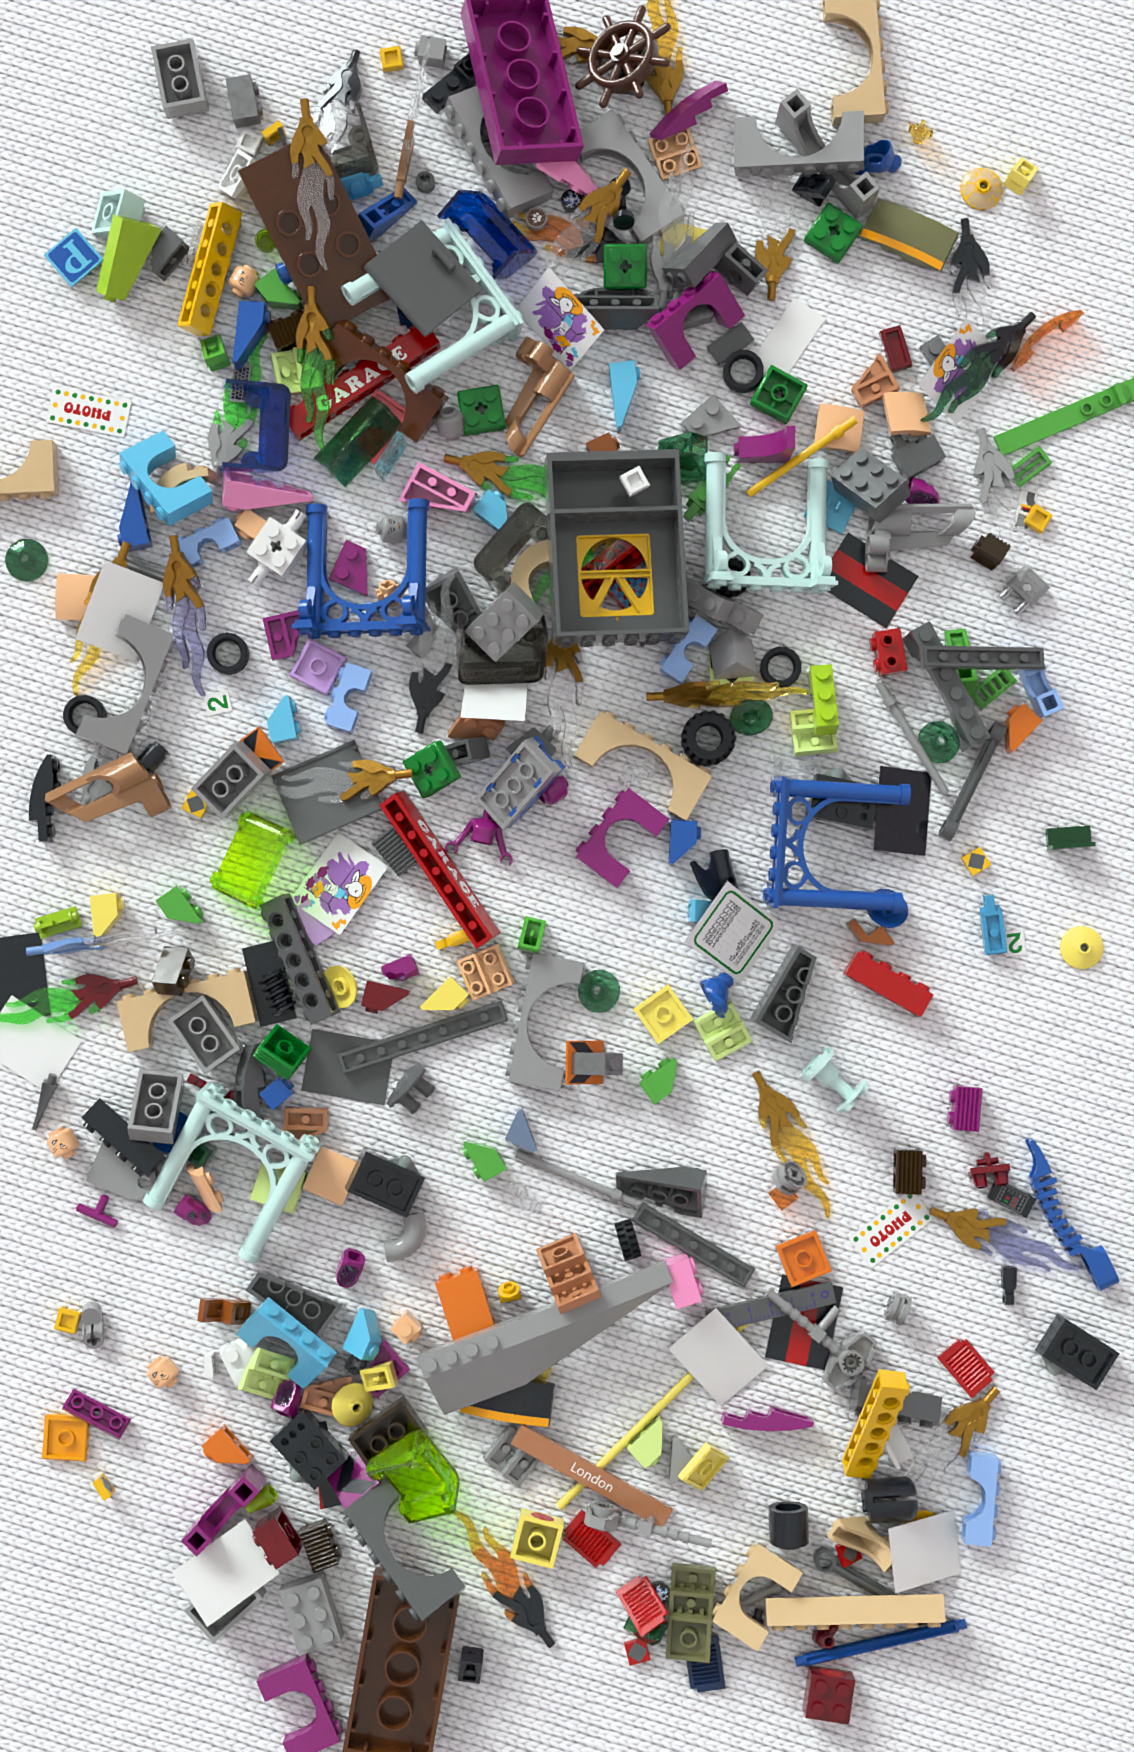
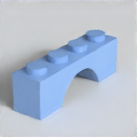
(978, 1526)

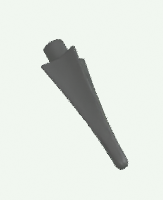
(47, 1090)

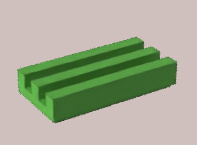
(1043, 456)

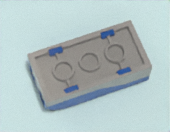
(519, 782)

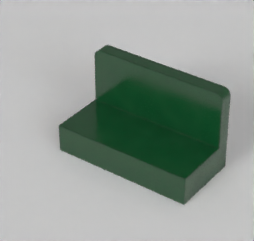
(1069, 838)

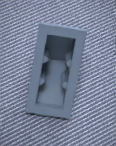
(520, 1132)

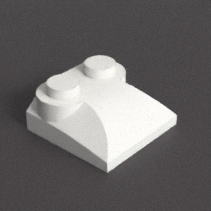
(231, 181)
(237, 1356)

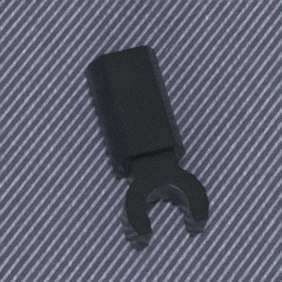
(1008, 1283)

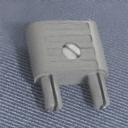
(1030, 589)

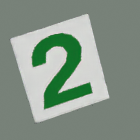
(217, 703)
(1015, 943)

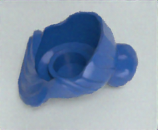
(880, 158)
(717, 992)

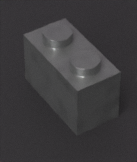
(243, 101)

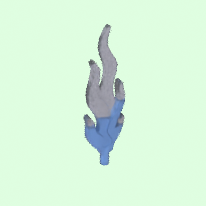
(91, 942)

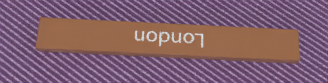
(590, 1475)

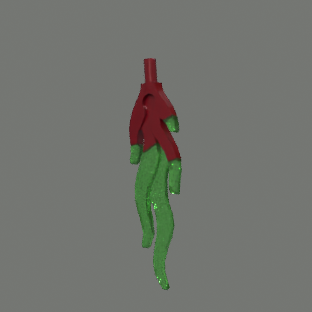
(69, 1001)

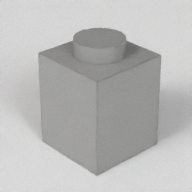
(437, 51)

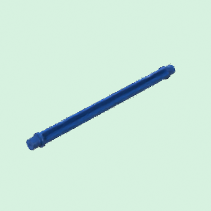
(879, 1643)

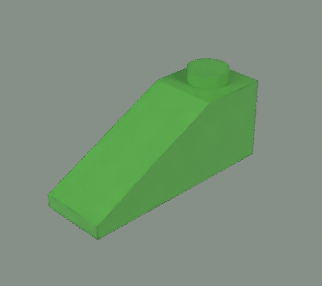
(968, 676)

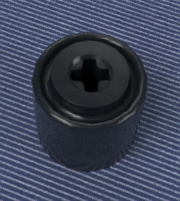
(788, 1525)

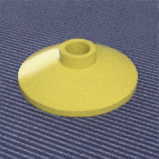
(1071, 950)
(342, 985)
(345, 1400)

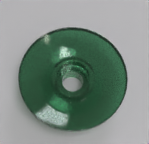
(33, 567)
(751, 710)
(930, 742)
(608, 993)

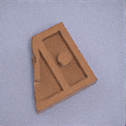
(473, 727)

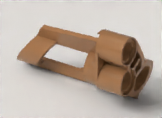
(546, 379)
(129, 785)

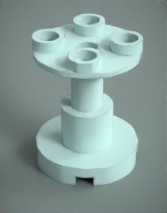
(827, 1074)

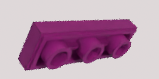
(83, 1408)

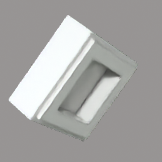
(249, 143)
(634, 481)
(209, 1365)

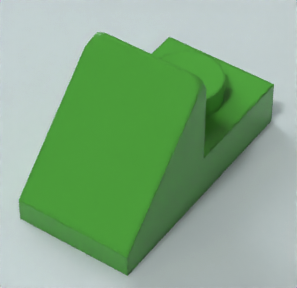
(215, 353)

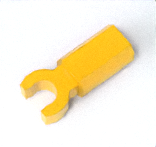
(454, 939)

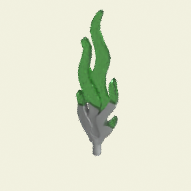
(236, 422)

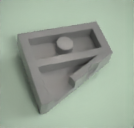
(710, 419)

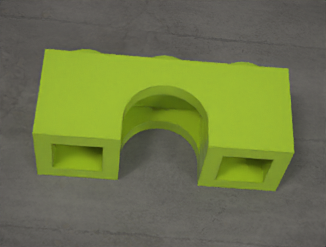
(824, 699)

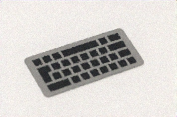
(243, 374)

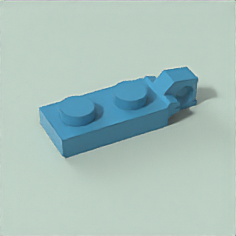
(361, 184)
(992, 927)

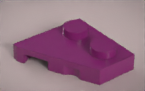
(351, 568)
(280, 634)

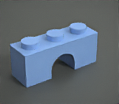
(221, 533)
(676, 665)
(352, 679)
(1042, 696)

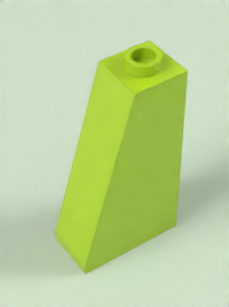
(125, 255)

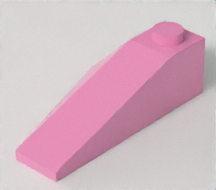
(570, 173)
(245, 493)

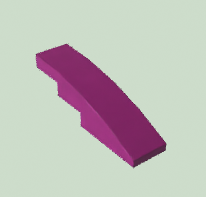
(684, 113)
(772, 1421)

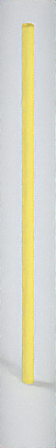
(614, 1451)

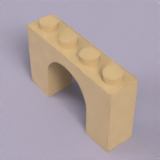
(731, 1614)

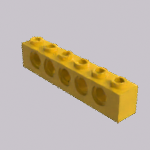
(214, 253)
(875, 1423)

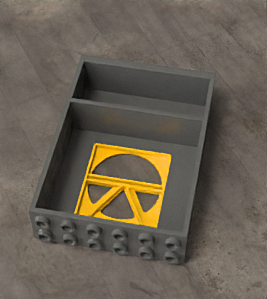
(592, 505)

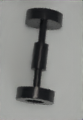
(623, 218)

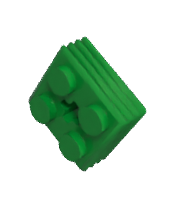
(837, 245)
(636, 275)
(773, 382)
(493, 416)
(444, 769)
(282, 1052)

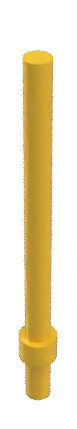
(836, 433)

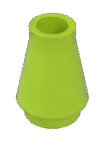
(265, 1498)

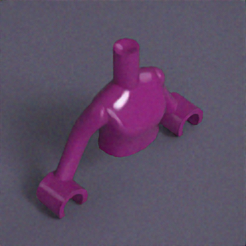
(483, 833)

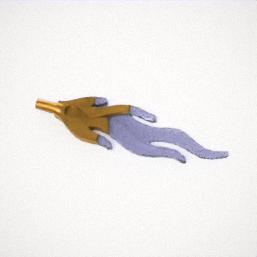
(180, 576)
(996, 1233)

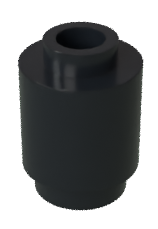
(152, 756)

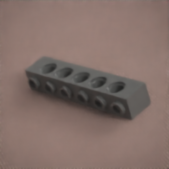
(309, 965)

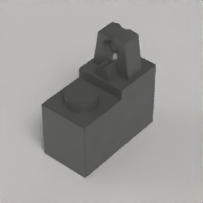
(915, 458)

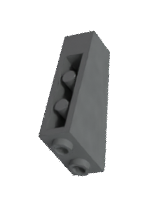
(700, 256)

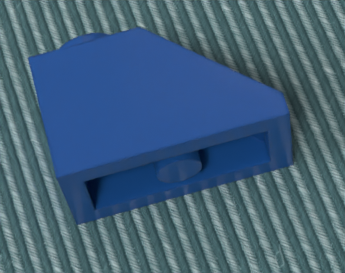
(682, 837)

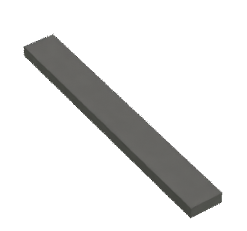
(422, 1037)

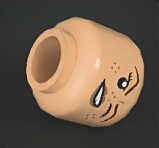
(243, 281)
(62, 1142)
(163, 1372)

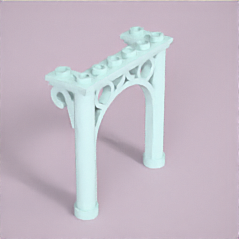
(498, 330)
(716, 559)
(302, 1150)

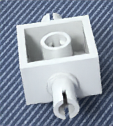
(277, 561)

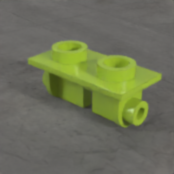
(57, 922)

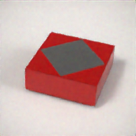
(847, 1555)
(637, 1651)

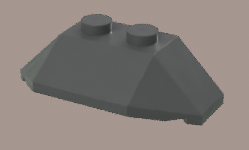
(619, 307)

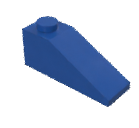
(385, 214)
(250, 329)
(134, 522)

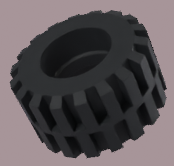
(714, 720)

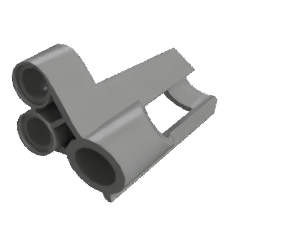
(896, 532)

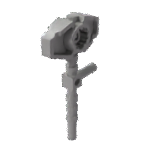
(848, 1360)
(608, 1517)

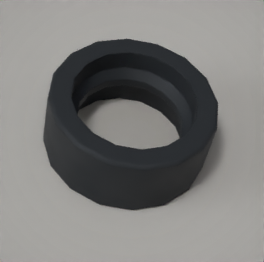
(731, 359)
(216, 641)
(792, 655)
(74, 702)

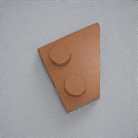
(874, 383)
(305, 1120)
(319, 1395)

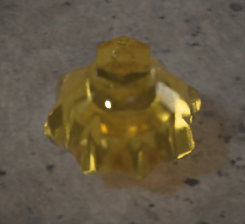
(920, 132)

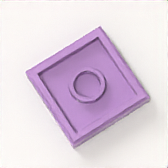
(318, 666)

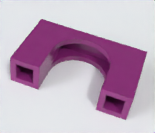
(668, 325)
(628, 807)
(211, 1521)
(301, 1676)

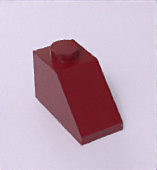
(381, 996)

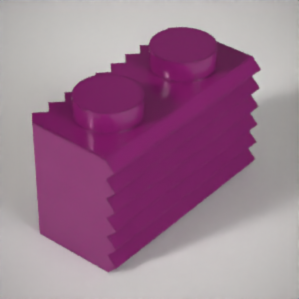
(965, 1108)

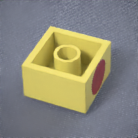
(537, 1538)

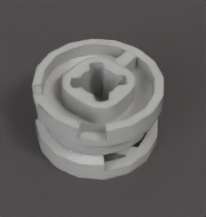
(789, 1178)
(897, 1308)

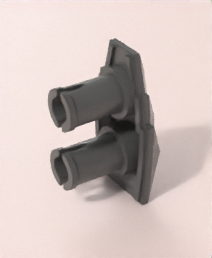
(411, 1078)

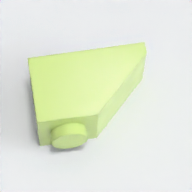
(648, 1444)

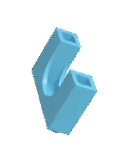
(169, 503)
(274, 1321)

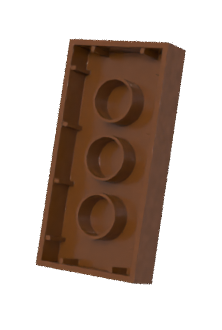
(346, 247)
(398, 1675)

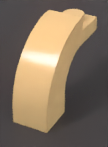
(529, 563)

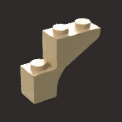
(864, 1538)

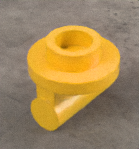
(509, 1292)

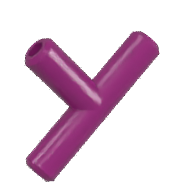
(97, 1214)

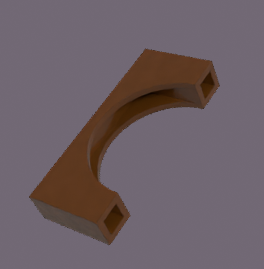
(421, 408)

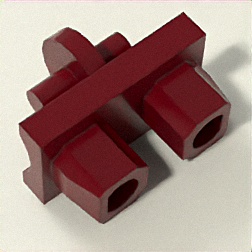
(979, 1174)

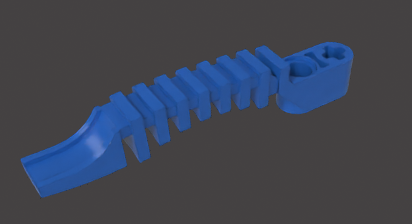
(1095, 1259)

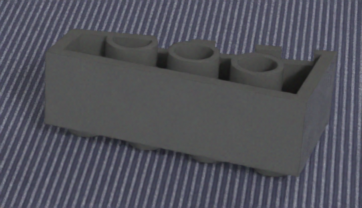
(785, 995)
(306, 1306)
(917, 1407)

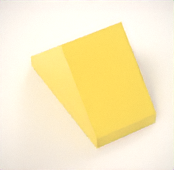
(379, 1377)

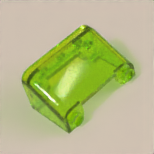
(251, 859)
(419, 1475)

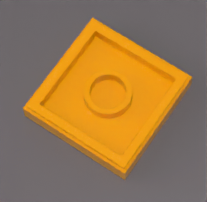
(65, 1438)

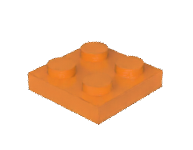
(803, 1258)

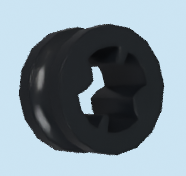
(352, 1370)

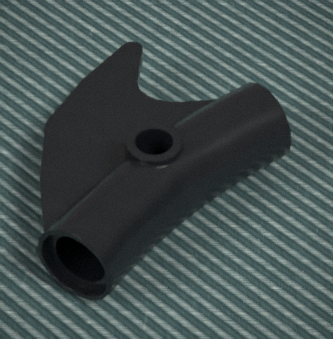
(716, 875)

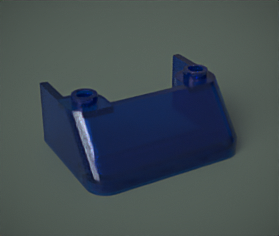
(490, 230)
(274, 407)

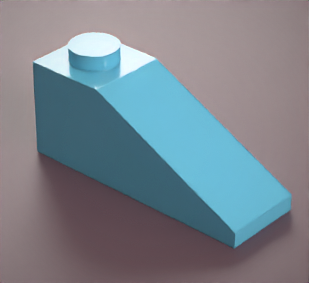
(623, 386)

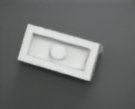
(898, 1447)

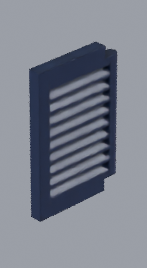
(707, 1675)

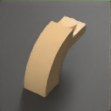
(183, 473)

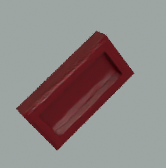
(895, 349)

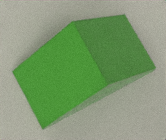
(531, 934)

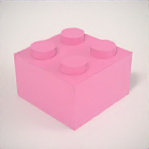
(685, 1288)

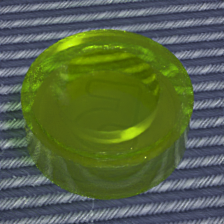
(264, 242)

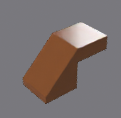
(876, 936)
(223, 1310)

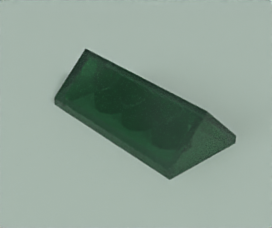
(359, 441)

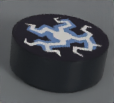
(570, 200)
(662, 1590)

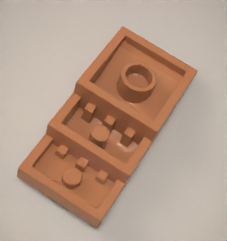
(568, 1273)

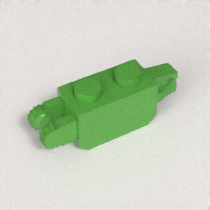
(697, 499)

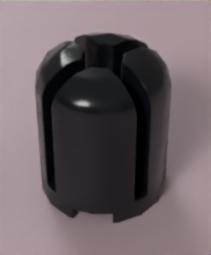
(889, 1488)

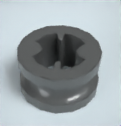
(425, 189)

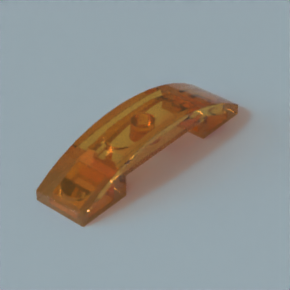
(1063, 322)

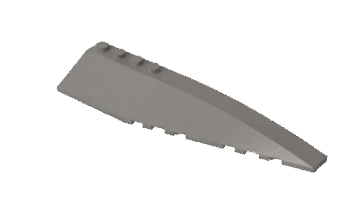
(530, 1343)

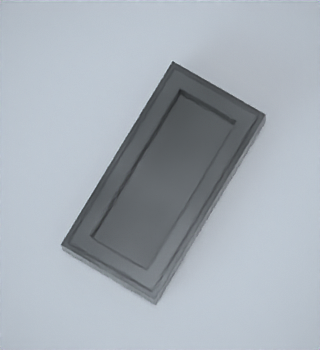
(732, 341)

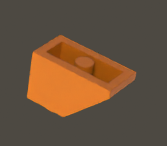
(1019, 726)
(226, 1447)

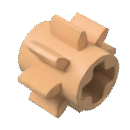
(385, 589)

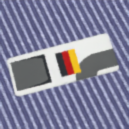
(1026, 500)

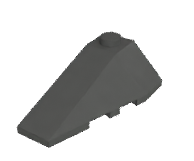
(460, 598)

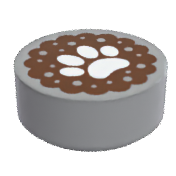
(536, 219)

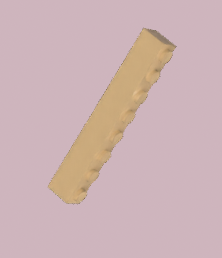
(855, 1610)

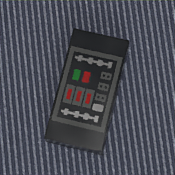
(1012, 1199)

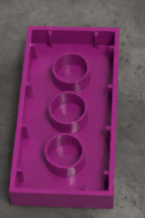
(521, 81)

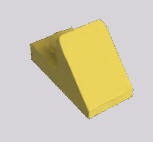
(1020, 176)

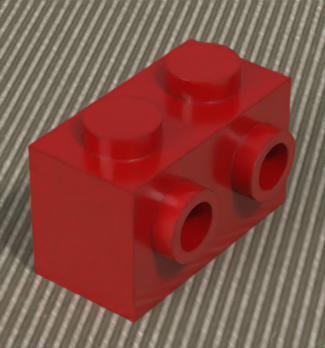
(888, 652)

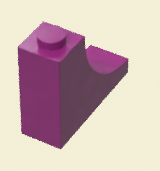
(766, 448)

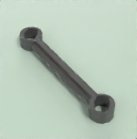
(952, 822)
(852, 1575)

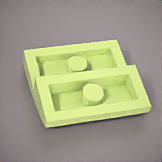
(287, 370)
(804, 737)
(722, 1034)
(262, 1188)
(265, 1373)

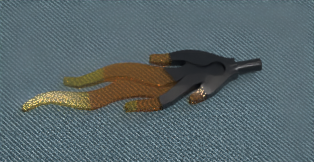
(555, 226)
(508, 1590)

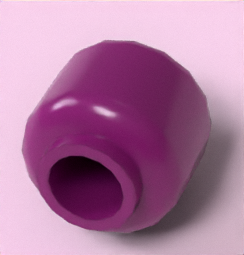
(556, 791)

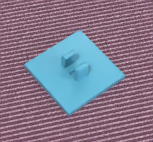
(837, 510)

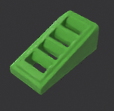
(1006, 675)

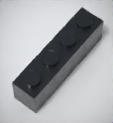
(114, 1133)

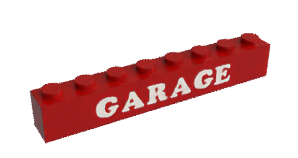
(363, 380)
(439, 869)

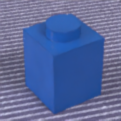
(277, 1092)

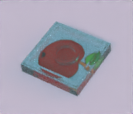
(390, 456)

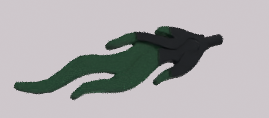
(986, 356)

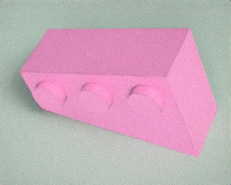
(438, 489)

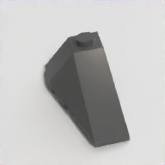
(676, 1187)

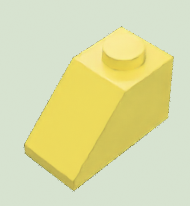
(105, 912)
(447, 997)

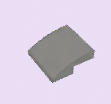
(508, 1459)

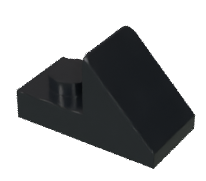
(814, 187)
(471, 1664)

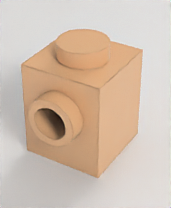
(248, 524)
(406, 1327)

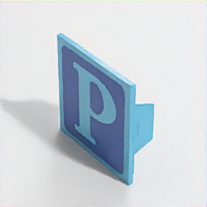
(73, 257)

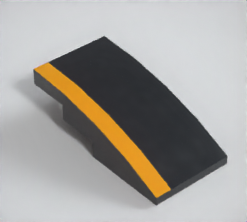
(523, 1405)

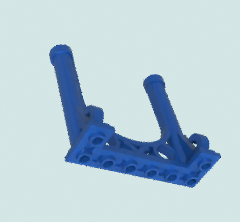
(413, 606)
(831, 792)

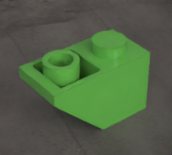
(277, 294)
(177, 906)
(659, 1082)
(485, 1158)

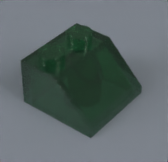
(691, 455)

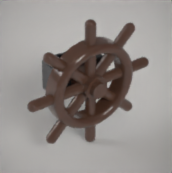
(629, 61)

